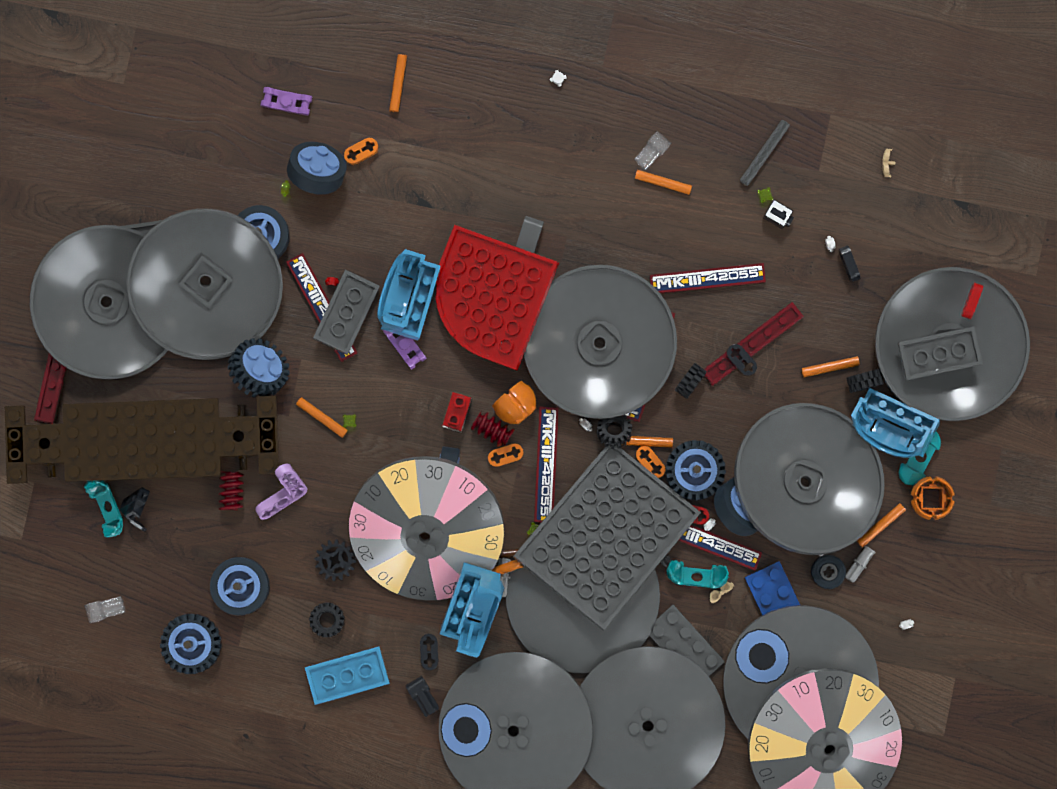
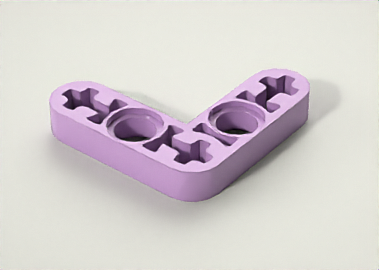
(286, 495)

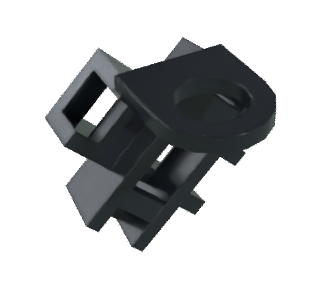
(133, 506)

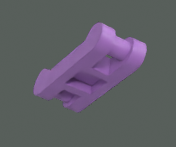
(286, 101)
(404, 346)

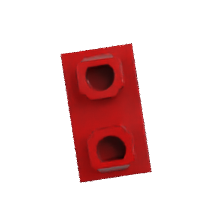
(456, 412)

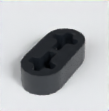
(849, 263)
(738, 363)
(424, 651)

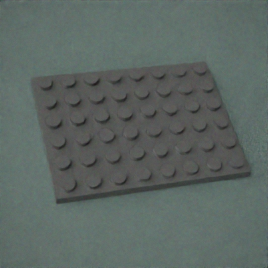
(607, 535)

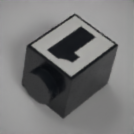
(779, 214)

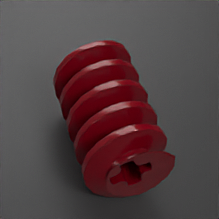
(492, 429)
(231, 490)

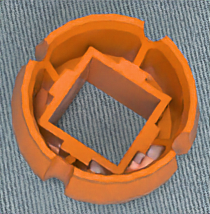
(516, 405)
(945, 498)

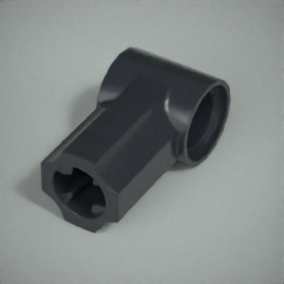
(421, 693)

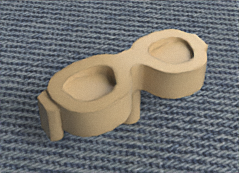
(885, 164)
(715, 595)

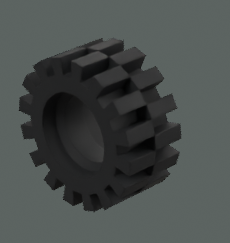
(690, 380)
(864, 380)
(610, 439)
(315, 620)

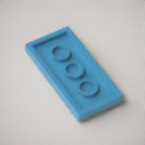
(347, 675)

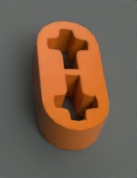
(358, 147)
(503, 450)
(653, 457)

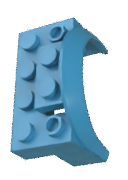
(398, 290)
(888, 436)
(477, 597)

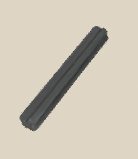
(764, 152)

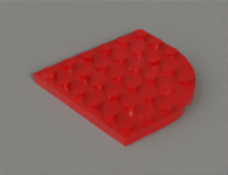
(491, 295)

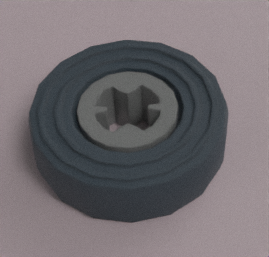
(835, 578)

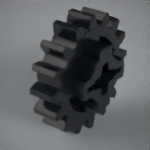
(346, 565)

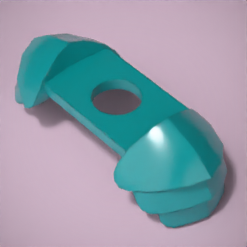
(913, 470)
(113, 519)
(710, 578)

